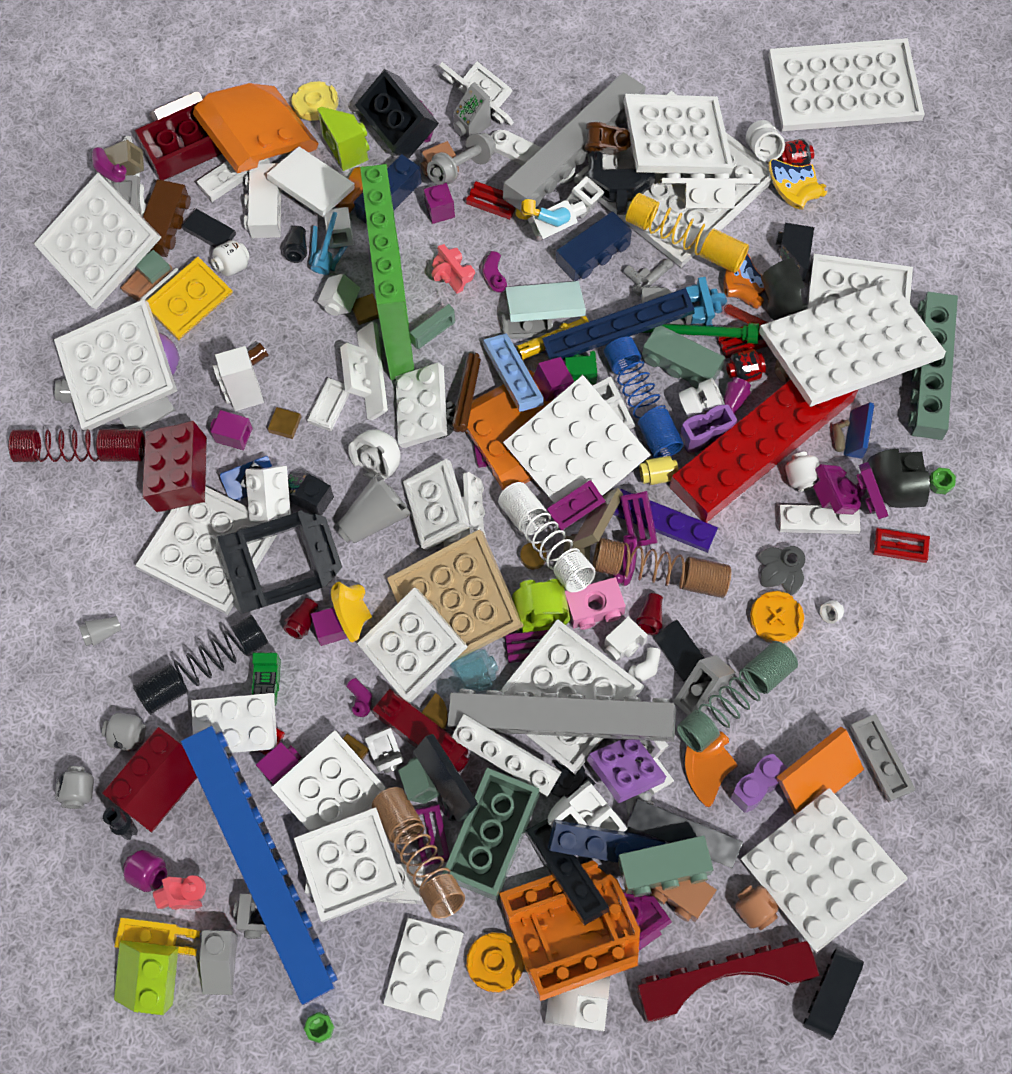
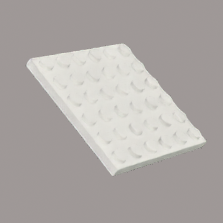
(674, 196)

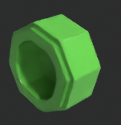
(942, 480)
(319, 1027)

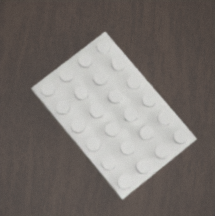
(845, 84)
(851, 342)

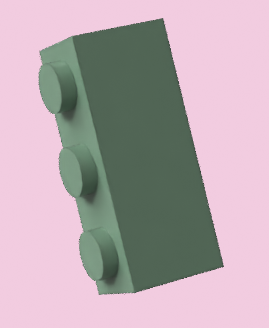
(681, 356)
(665, 866)

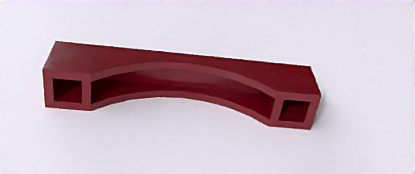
(785, 965)

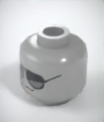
(124, 731)

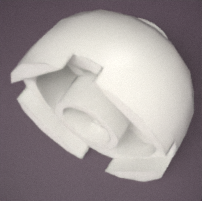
(375, 451)

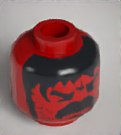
(797, 153)
(746, 365)

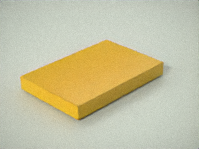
(188, 298)

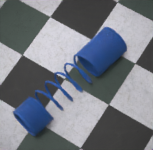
(656, 423)

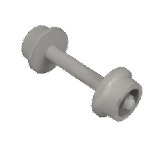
(444, 167)

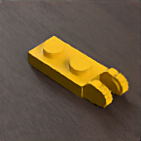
(155, 933)

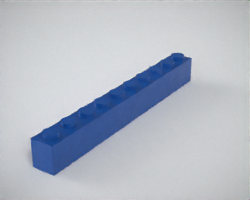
(258, 865)

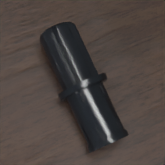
(119, 823)

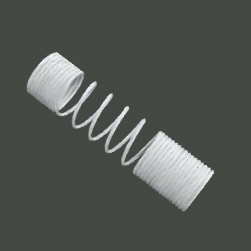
(528, 516)

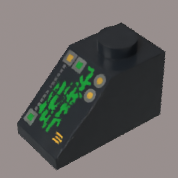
(796, 243)
(309, 492)

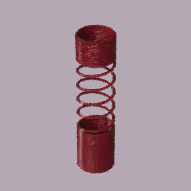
(111, 445)

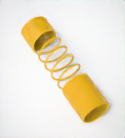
(717, 247)

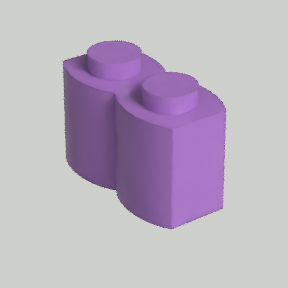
(705, 429)
(755, 785)

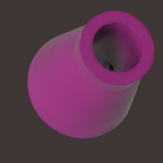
(736, 393)

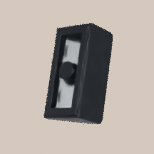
(678, 649)

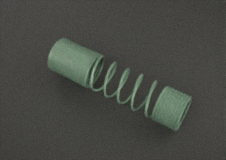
(762, 674)

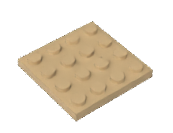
(464, 589)

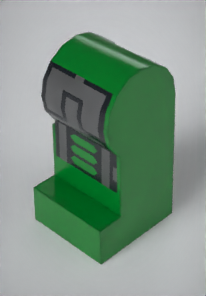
(266, 674)

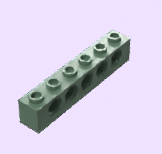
(936, 423)

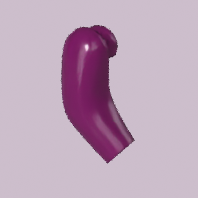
(106, 168)
(491, 273)
(631, 540)

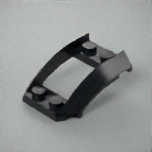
(241, 570)

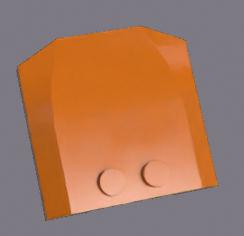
(252, 124)
(492, 422)
(557, 945)

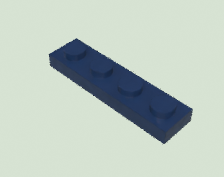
(596, 841)

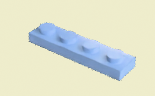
(513, 372)

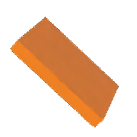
(824, 767)

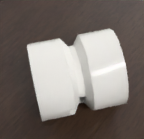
(765, 140)
(692, 397)

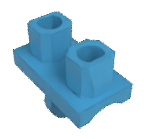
(705, 312)

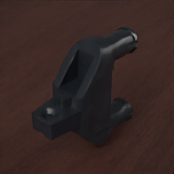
(618, 184)

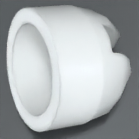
(831, 605)

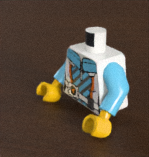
(551, 220)

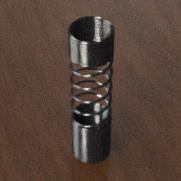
(168, 685)

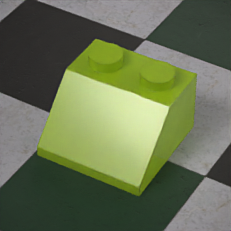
(344, 137)
(146, 977)

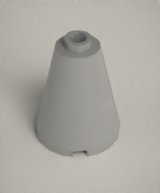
(372, 511)

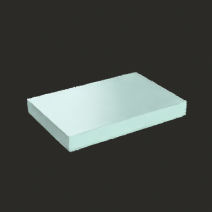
(545, 301)

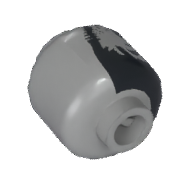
(74, 788)

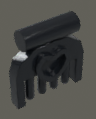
(569, 781)

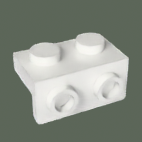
(267, 493)

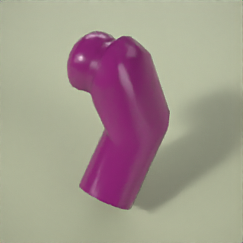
(363, 698)

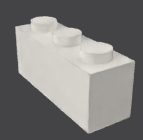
(262, 203)
(238, 378)

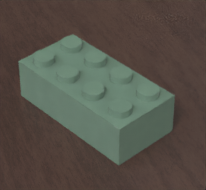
(492, 834)

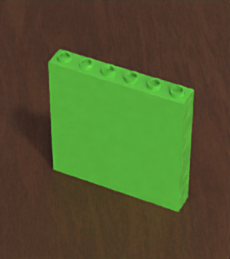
(387, 269)

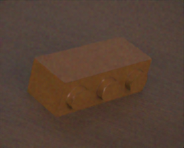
(166, 213)

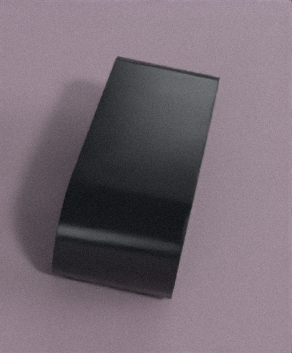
(835, 992)

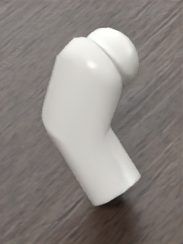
(647, 668)

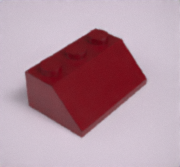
(152, 780)

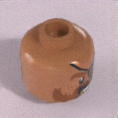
(756, 907)

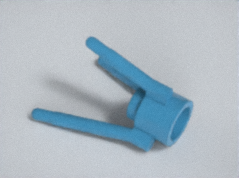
(322, 261)

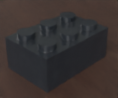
(396, 114)

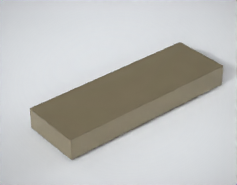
(598, 520)

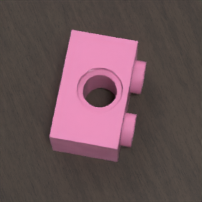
(606, 593)

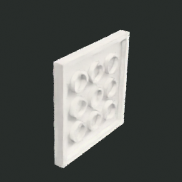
(677, 134)
(97, 240)
(839, 276)
(115, 365)
(576, 442)
(186, 553)
(566, 666)
(823, 870)

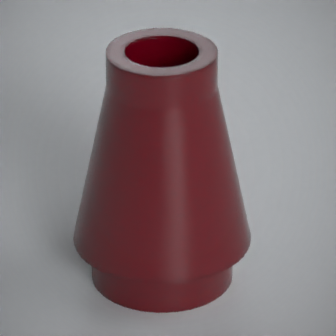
(651, 614)
(300, 620)

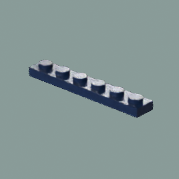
(619, 324)

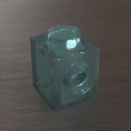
(477, 671)

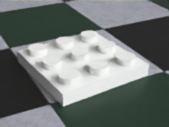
(412, 645)
(328, 785)
(349, 864)

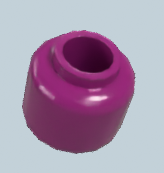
(144, 871)

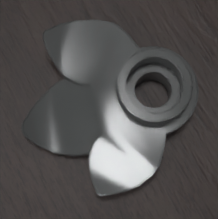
(780, 571)

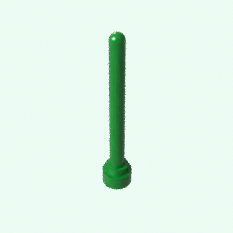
(749, 332)

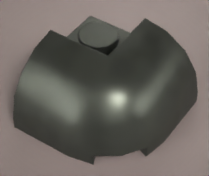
(782, 289)
(901, 478)

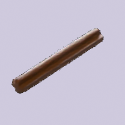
(466, 392)

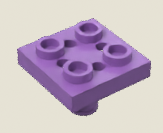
(620, 773)

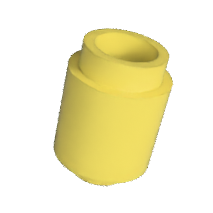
(658, 470)

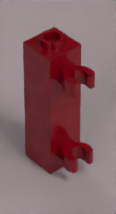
(414, 726)

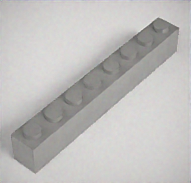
(567, 147)
(566, 716)

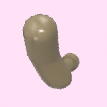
(839, 438)

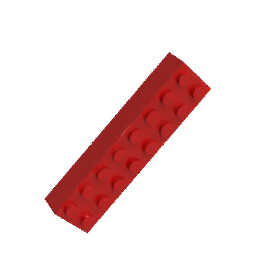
(752, 449)

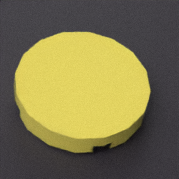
(313, 96)

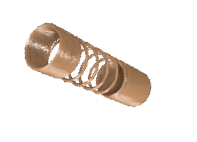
(697, 574)
(402, 826)

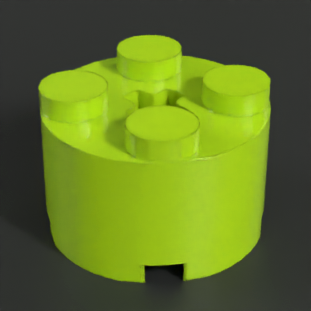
(541, 604)

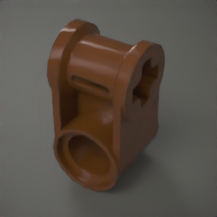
(603, 138)

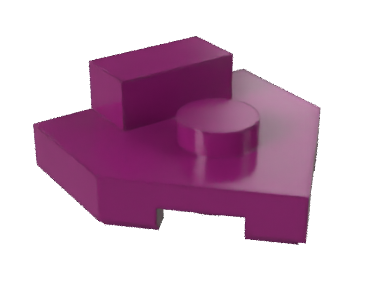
(837, 491)
(649, 917)

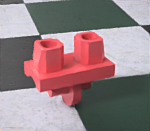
(448, 268)
(180, 893)

